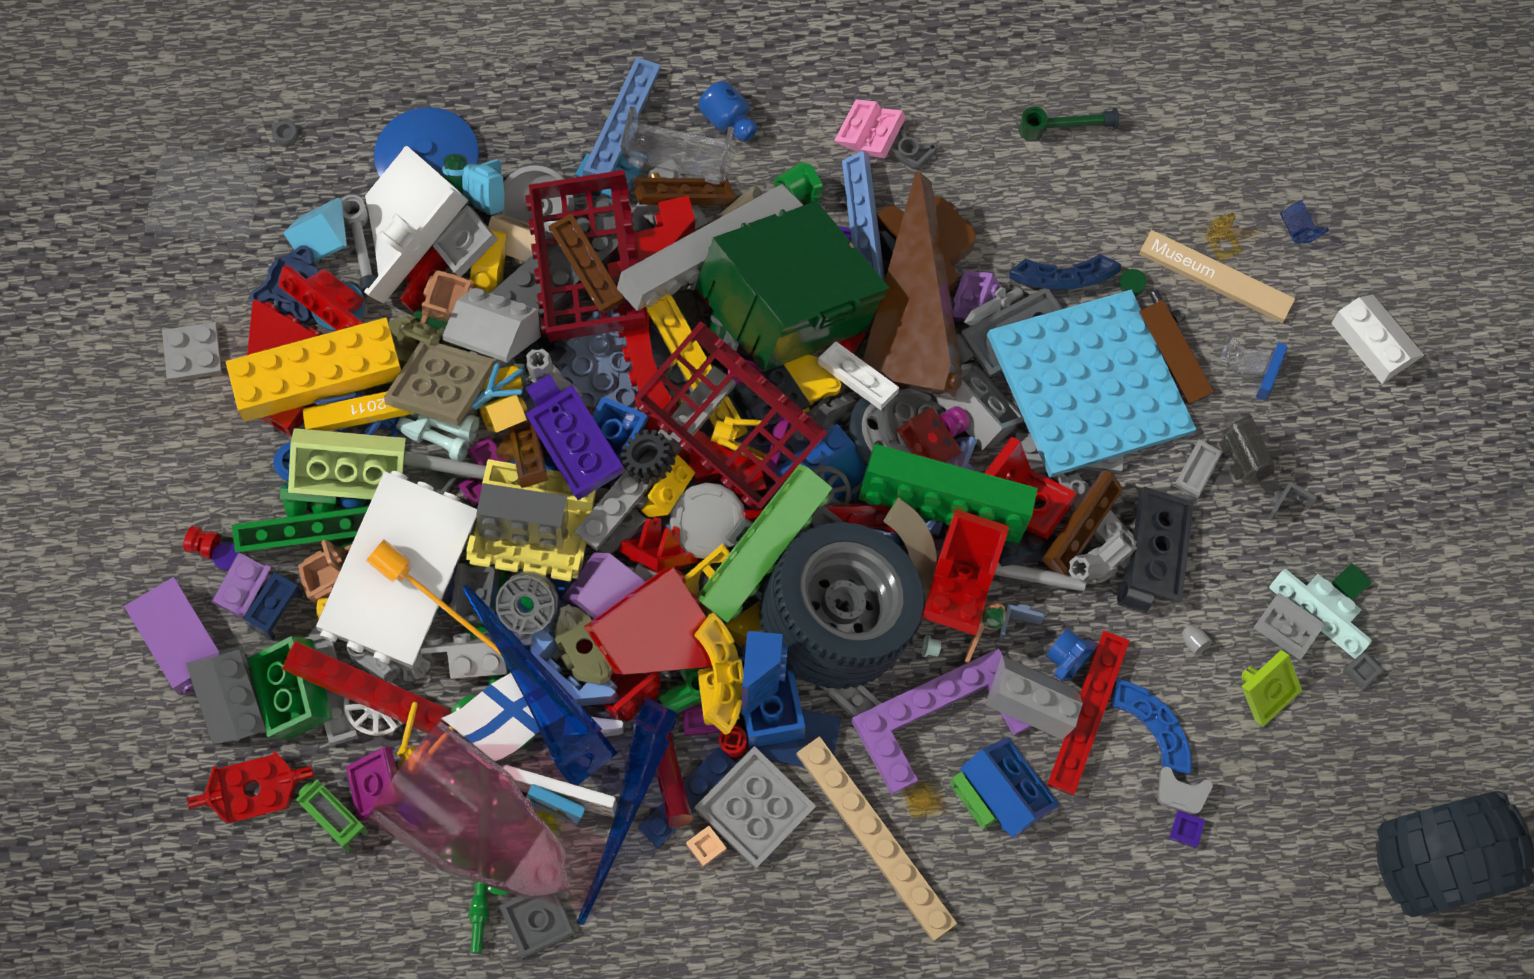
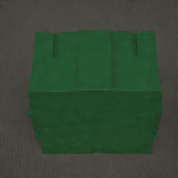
(789, 285)

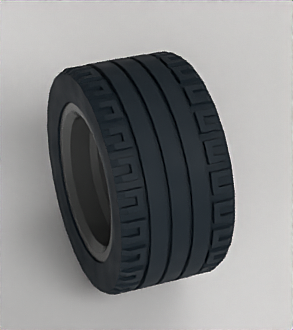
(828, 628)

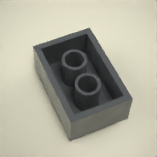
(522, 516)

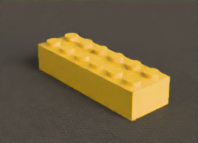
(314, 369)

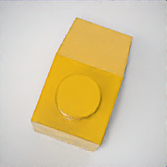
(489, 268)
(503, 412)

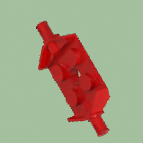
(227, 788)

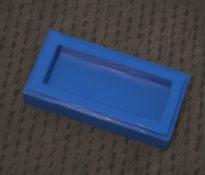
(1272, 371)

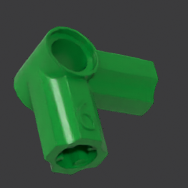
(684, 694)

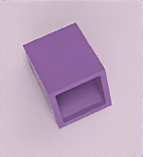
(601, 584)

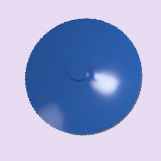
(430, 134)

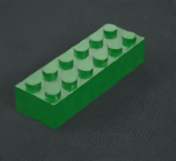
(939, 488)

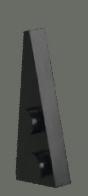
(1030, 549)

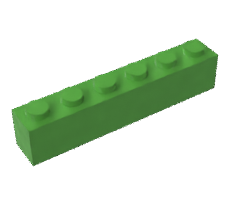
(764, 543)

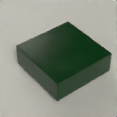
(1351, 582)

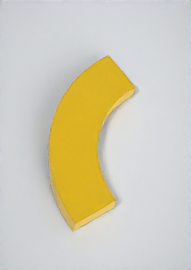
(727, 673)

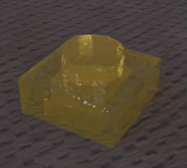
(920, 800)

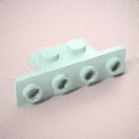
(1328, 606)

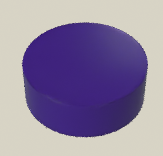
(224, 555)

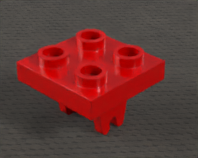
(657, 548)

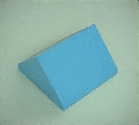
(320, 230)

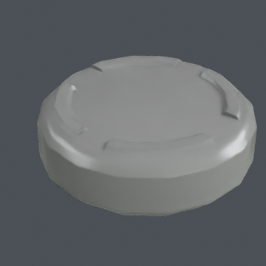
(706, 517)

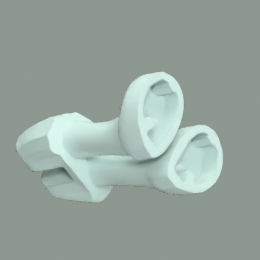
(421, 430)

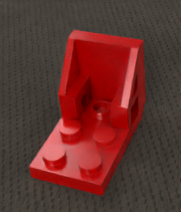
(964, 572)

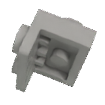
(1289, 626)

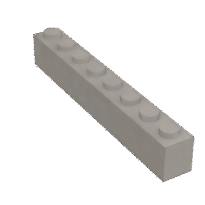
(684, 259)

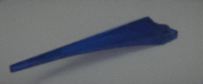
(566, 727)
(644, 758)

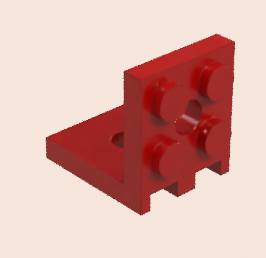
(1014, 466)

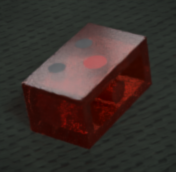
(929, 437)

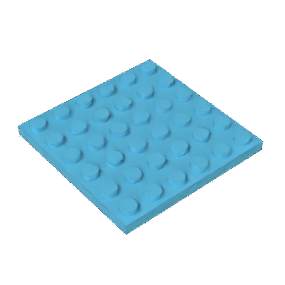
(1090, 383)

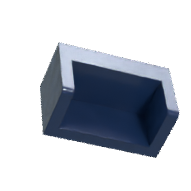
(271, 605)

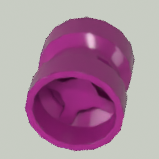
(955, 420)

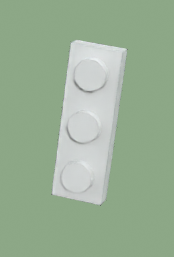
(858, 375)

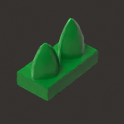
(296, 503)

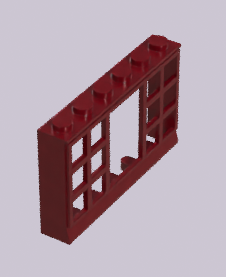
(626, 244)
(756, 382)

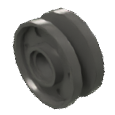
(518, 617)

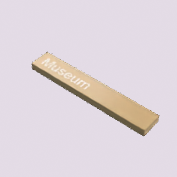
(1217, 276)

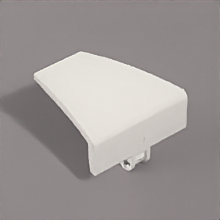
(406, 216)

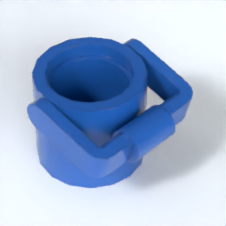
(1070, 654)

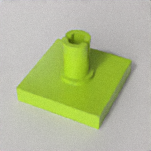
(1270, 687)

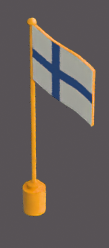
(498, 716)

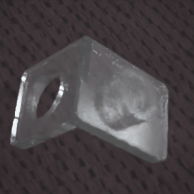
(1246, 360)

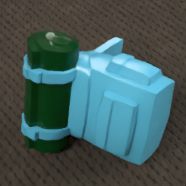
(477, 182)

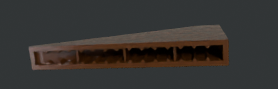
(914, 324)

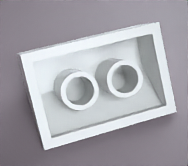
(1376, 337)

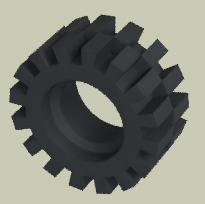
(642, 445)

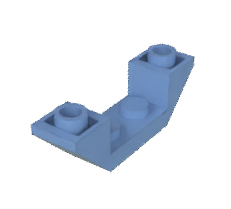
(544, 646)

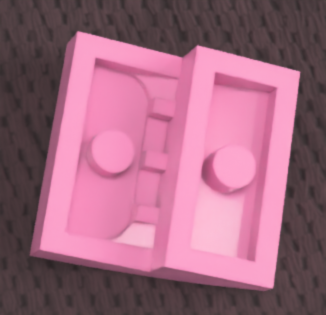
(870, 128)

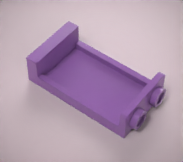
(171, 632)

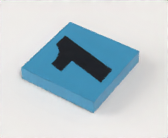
(555, 804)

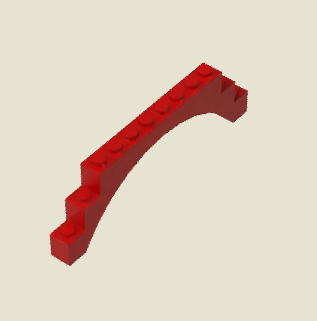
(673, 223)

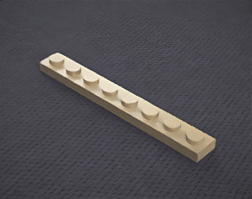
(876, 839)

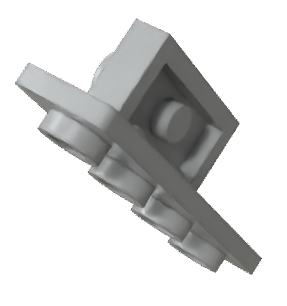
(470, 655)

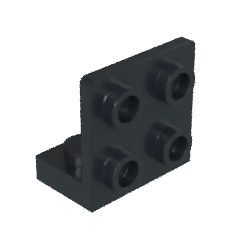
(756, 408)

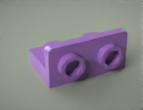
(973, 291)
(241, 585)

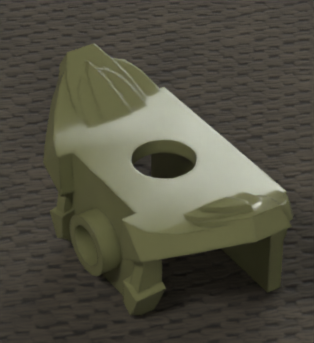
(407, 332)
(568, 632)

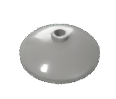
(517, 186)

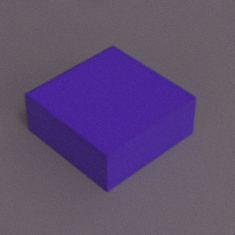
(1187, 829)

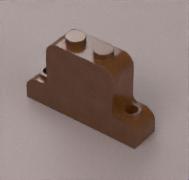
(955, 233)

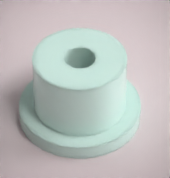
(930, 646)

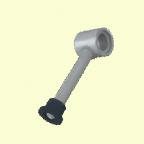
(356, 223)

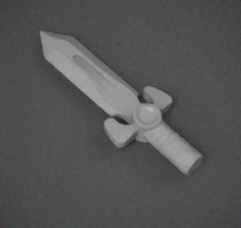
(997, 304)

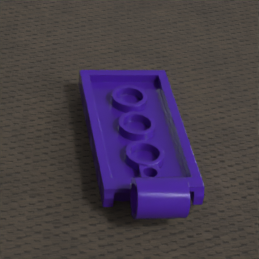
(572, 437)

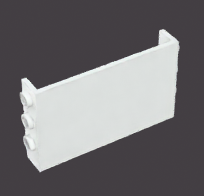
(396, 616)

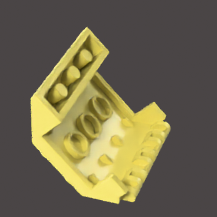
(559, 562)

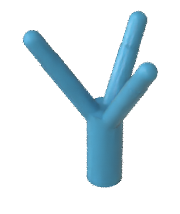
(492, 391)

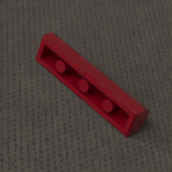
(673, 789)

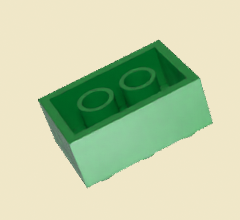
(285, 700)

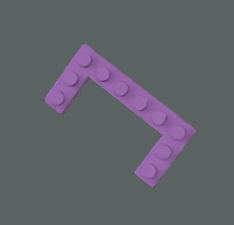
(878, 723)

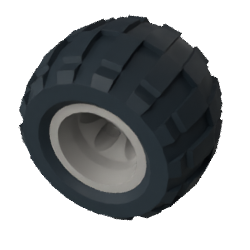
(1455, 854)

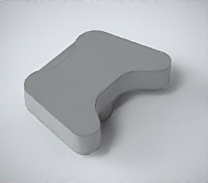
(1182, 795)

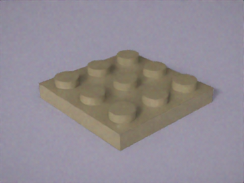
(440, 382)

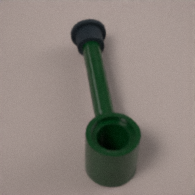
(1039, 117)

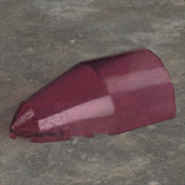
(470, 819)

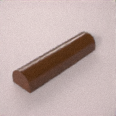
(1083, 522)

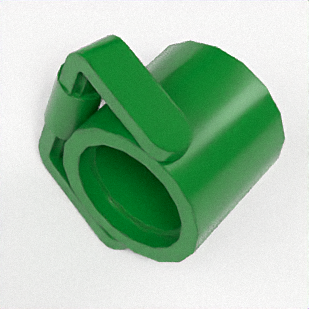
(801, 182)

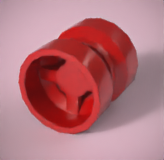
(200, 541)
(736, 746)

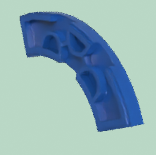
(1159, 720)

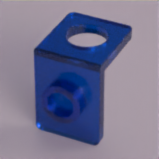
(1300, 223)

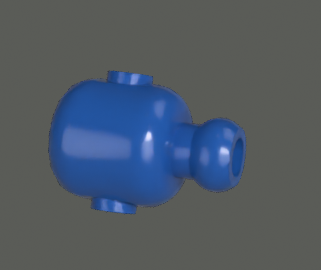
(727, 108)

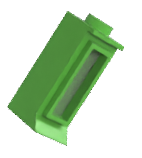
(330, 814)

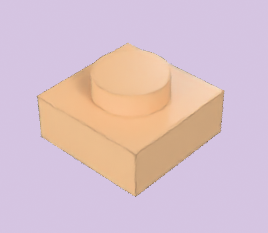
(706, 846)

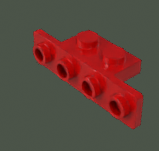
(418, 277)
(323, 296)

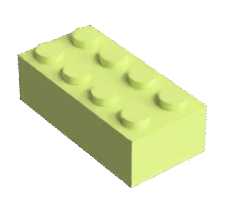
(342, 462)

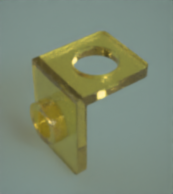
(1220, 229)

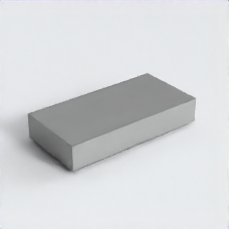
(1198, 469)

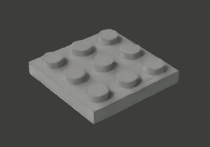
(755, 807)

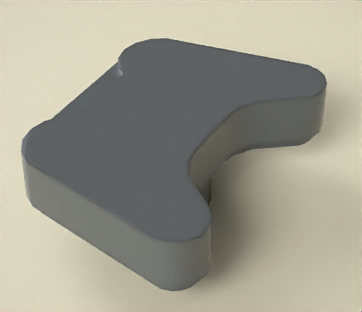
(909, 152)

